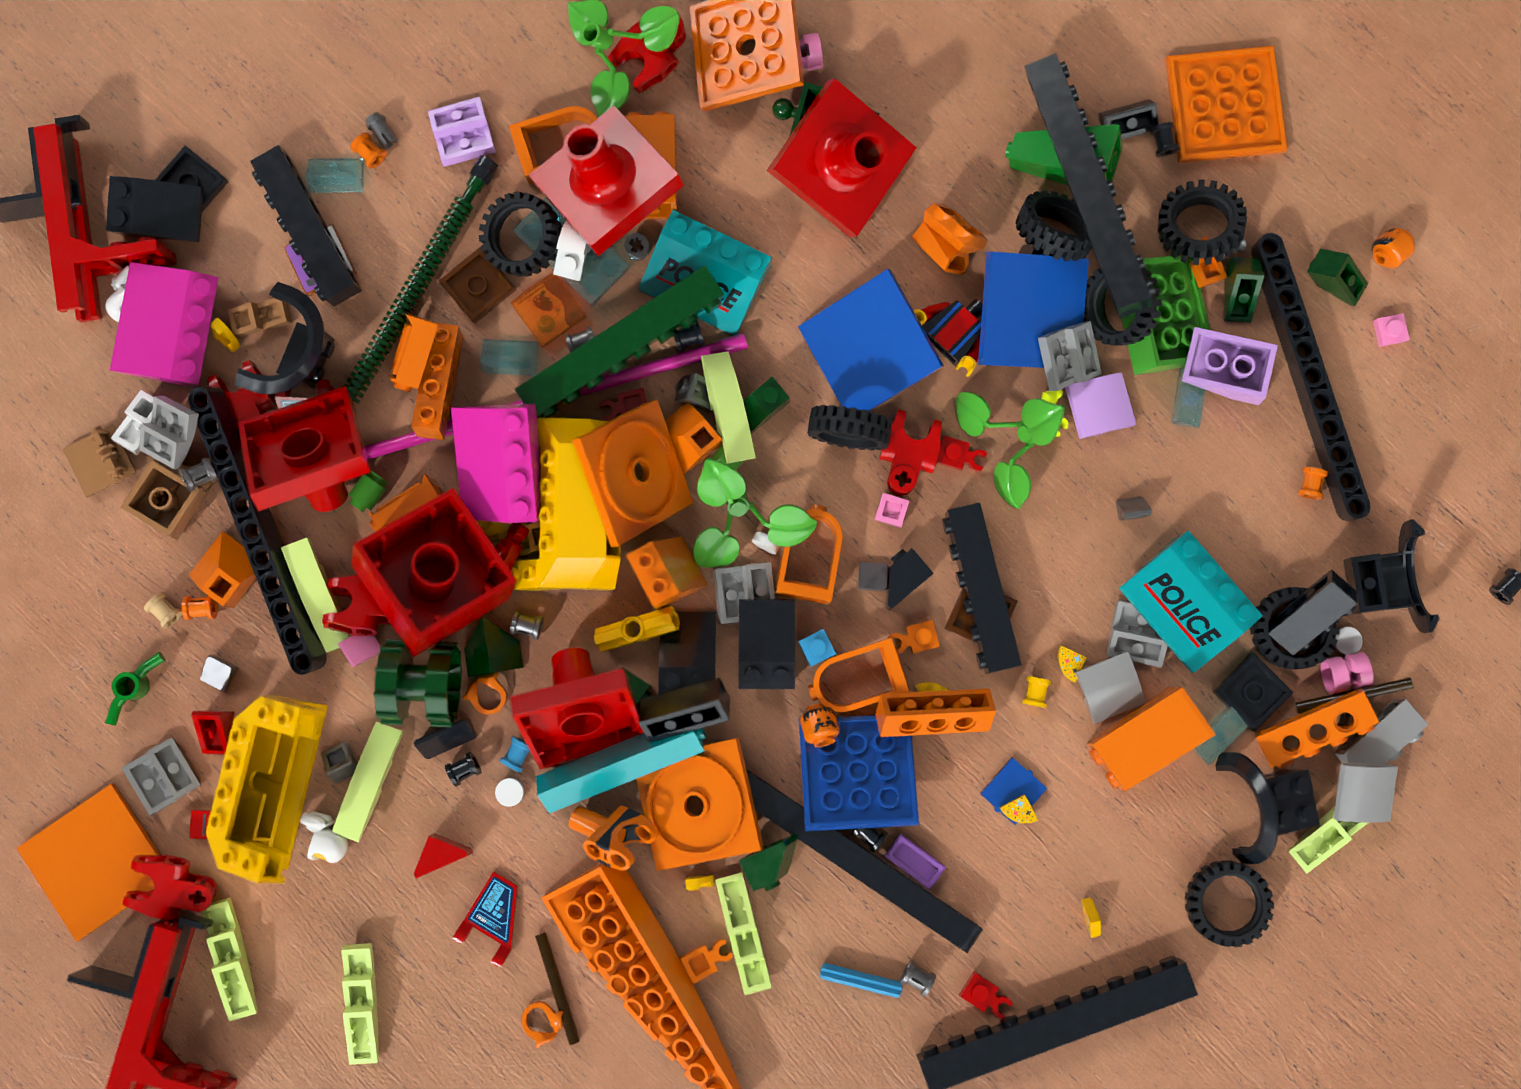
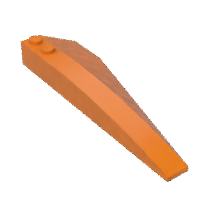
(628, 948)

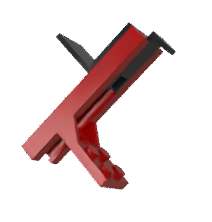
(63, 202)
(141, 1053)

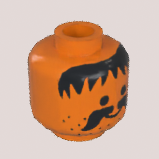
(1393, 247)
(819, 725)

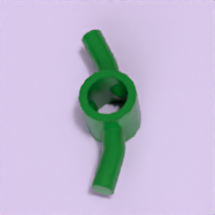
(142, 686)

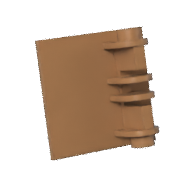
(99, 460)

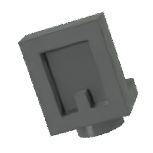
(694, 391)

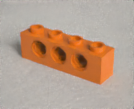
(438, 383)
(935, 712)
(1326, 714)

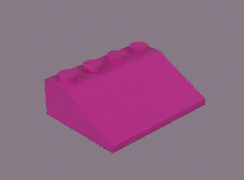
(164, 324)
(498, 461)

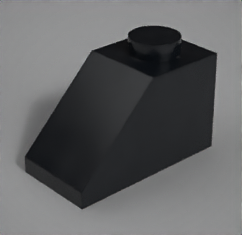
(905, 576)

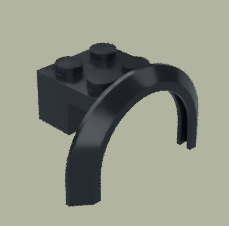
(305, 351)
(1390, 580)
(1283, 801)

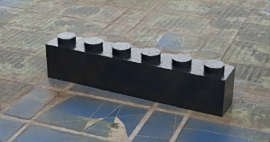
(305, 225)
(982, 589)

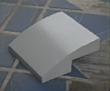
(1069, 355)
(169, 432)
(741, 582)
(1134, 634)
(1110, 687)
(161, 776)
(1365, 792)

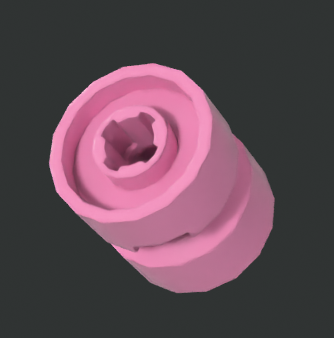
(812, 45)
(1341, 674)

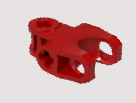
(656, 64)
(245, 403)
(910, 455)
(363, 613)
(172, 889)

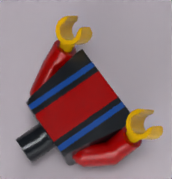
(954, 331)

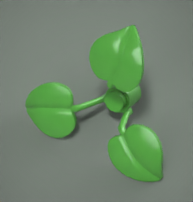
(588, 25)
(1038, 426)
(723, 485)

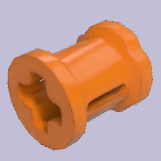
(368, 150)
(1312, 483)
(199, 607)

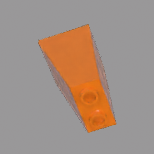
(661, 134)
(667, 571)
(1150, 738)

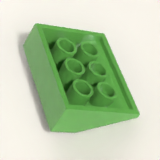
(1180, 312)

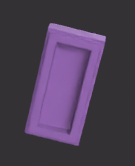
(914, 861)

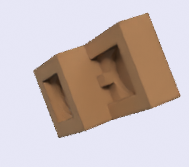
(258, 317)

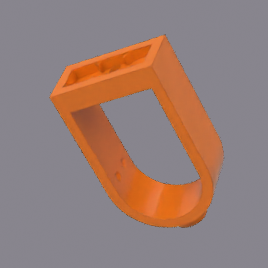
(533, 125)
(808, 591)
(892, 666)

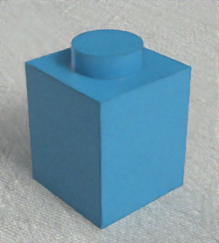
(816, 647)

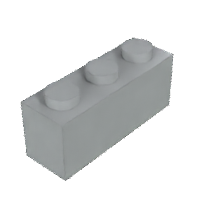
(1396, 728)

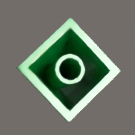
(1035, 155)

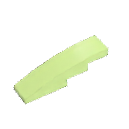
(728, 407)
(313, 590)
(367, 782)
(1323, 840)
(743, 933)
(230, 960)
(360, 1004)

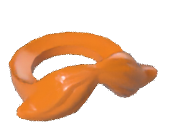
(491, 681)
(555, 1021)

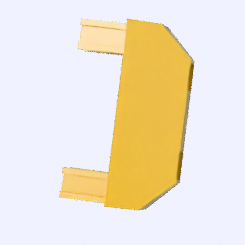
(572, 535)
(264, 786)

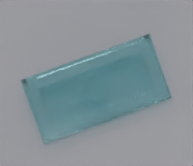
(335, 175)
(509, 357)
(1187, 403)
(1227, 727)

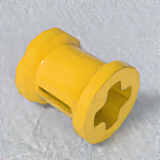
(1036, 692)

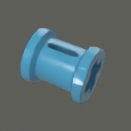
(516, 754)

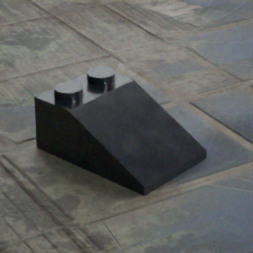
(154, 209)
(766, 643)
(688, 653)

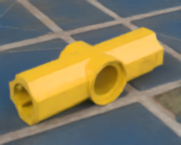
(651, 625)

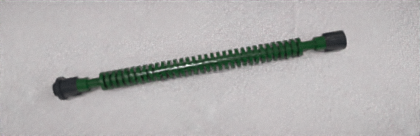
(480, 176)

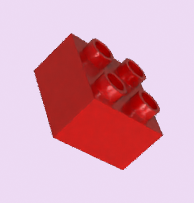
(432, 571)

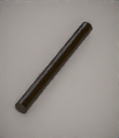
(1370, 691)
(557, 988)

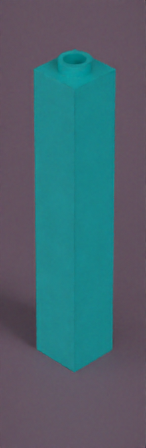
(614, 767)

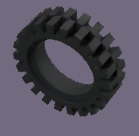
(1202, 195)

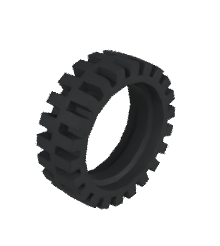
(495, 221)
(1044, 236)
(1096, 314)
(849, 427)
(1271, 652)
(1262, 903)

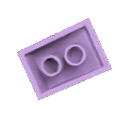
(1229, 365)

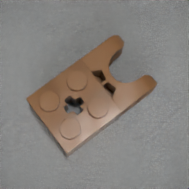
(161, 481)

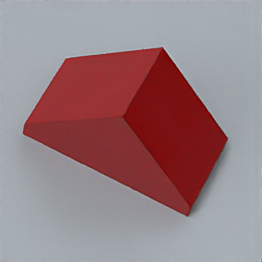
(213, 730)
(439, 853)

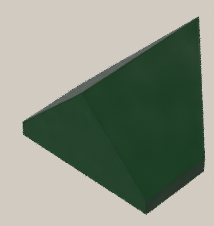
(492, 650)

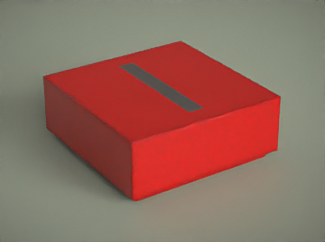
(199, 824)

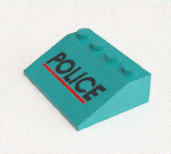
(688, 246)
(1190, 601)

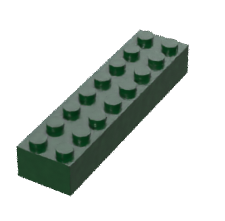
(621, 342)

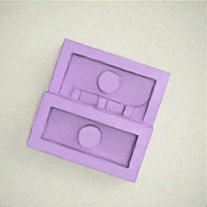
(461, 131)
(1100, 405)

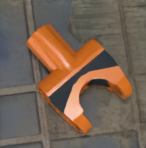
(610, 834)

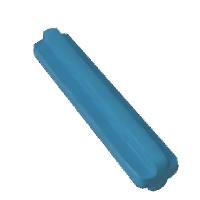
(861, 980)

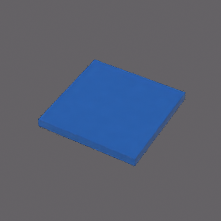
(1026, 300)
(871, 344)
(859, 778)

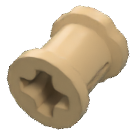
(163, 610)

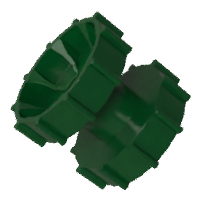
(401, 682)

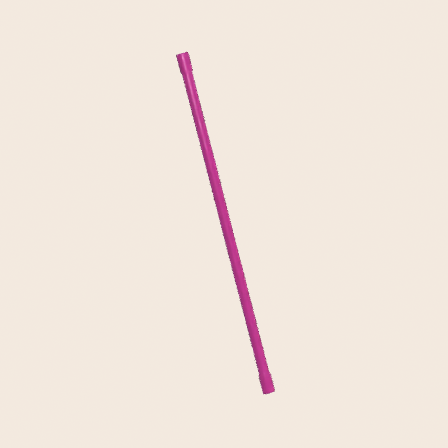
(730, 344)

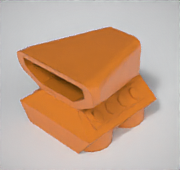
(948, 238)

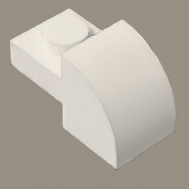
(571, 254)
(137, 414)

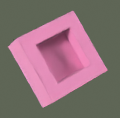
(1391, 330)
(891, 510)

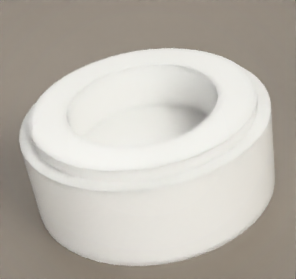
(761, 540)
(1349, 641)
(509, 792)

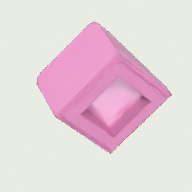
(359, 649)

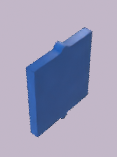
(1011, 783)

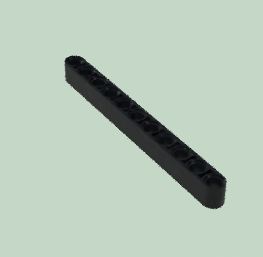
(1308, 391)
(256, 544)
(865, 867)

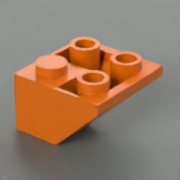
(691, 437)
(224, 571)

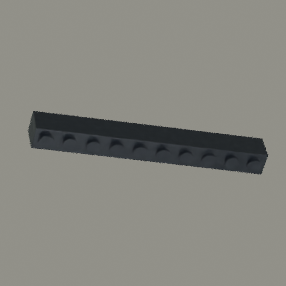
(1089, 187)
(1056, 1024)

